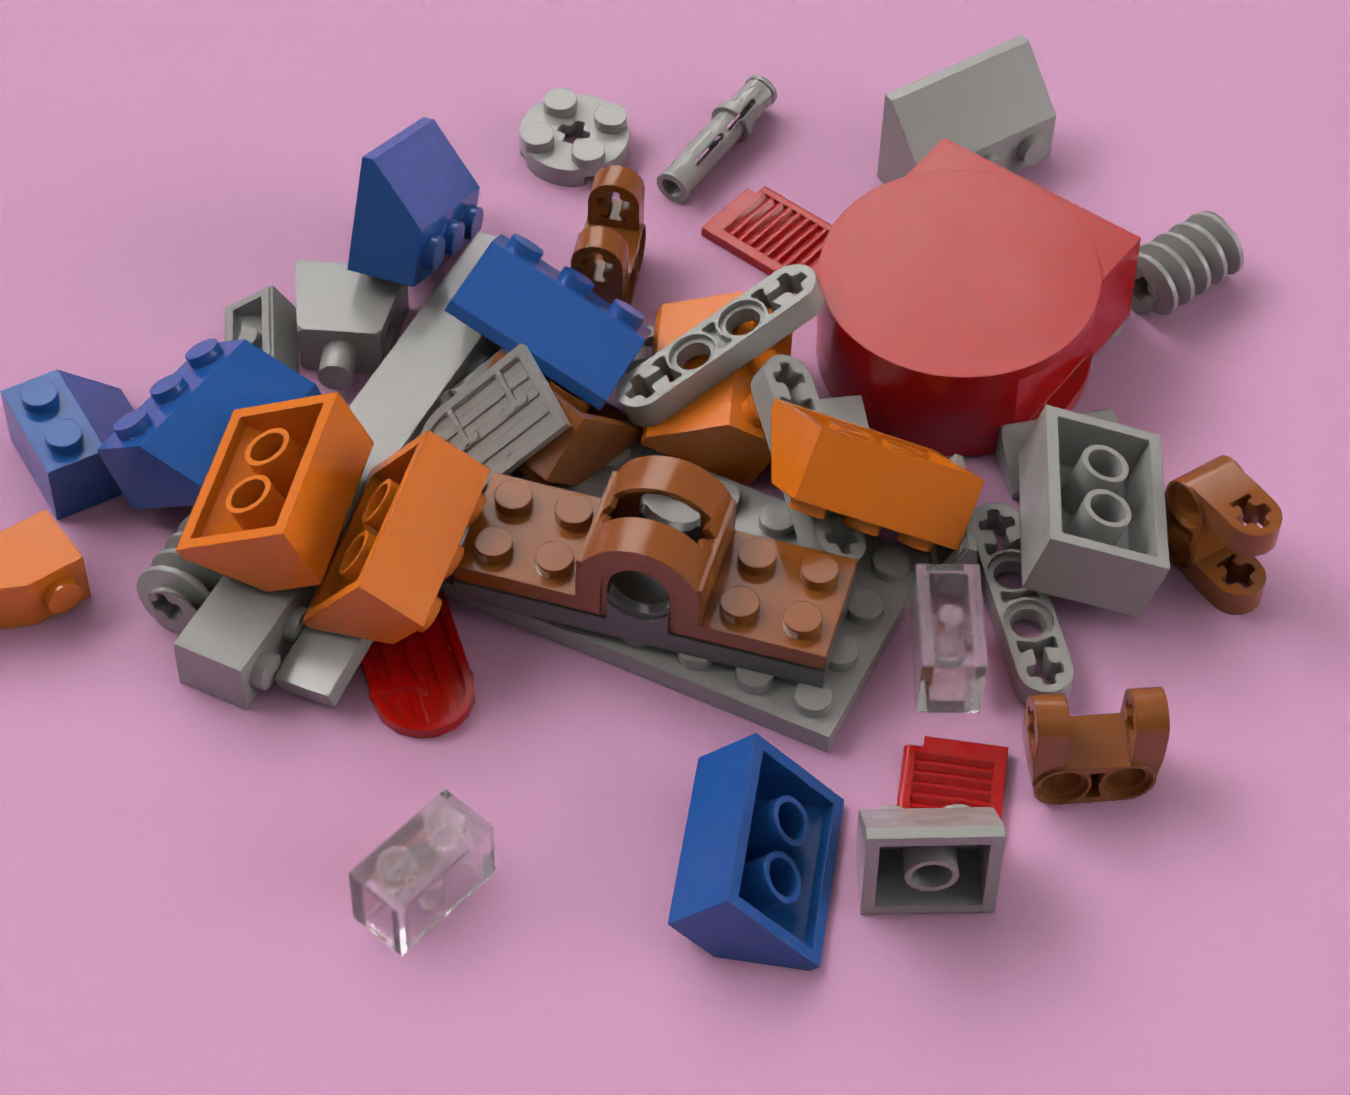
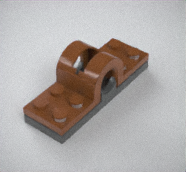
(657, 580)

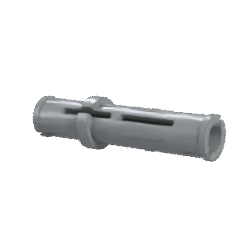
(750, 102)

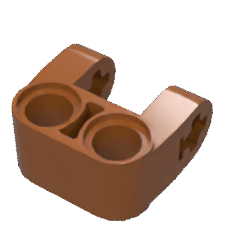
(614, 234)
(1209, 534)
(1097, 753)

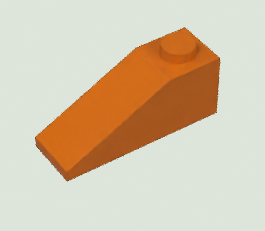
(39, 572)

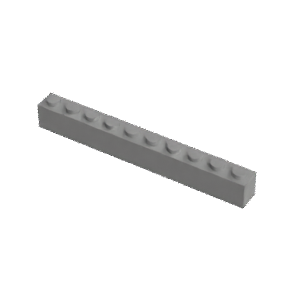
(245, 632)

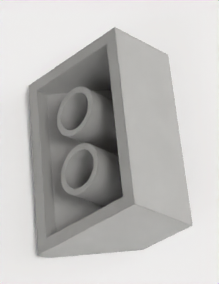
(983, 103)

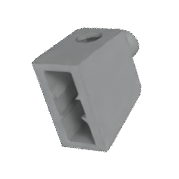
(345, 320)

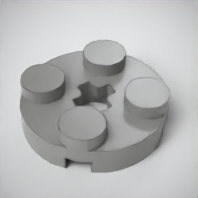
(573, 115)

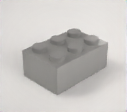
(1092, 511)

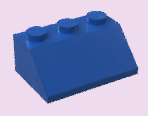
(412, 206)
(566, 327)
(172, 438)
(757, 858)

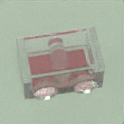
(948, 638)
(422, 872)

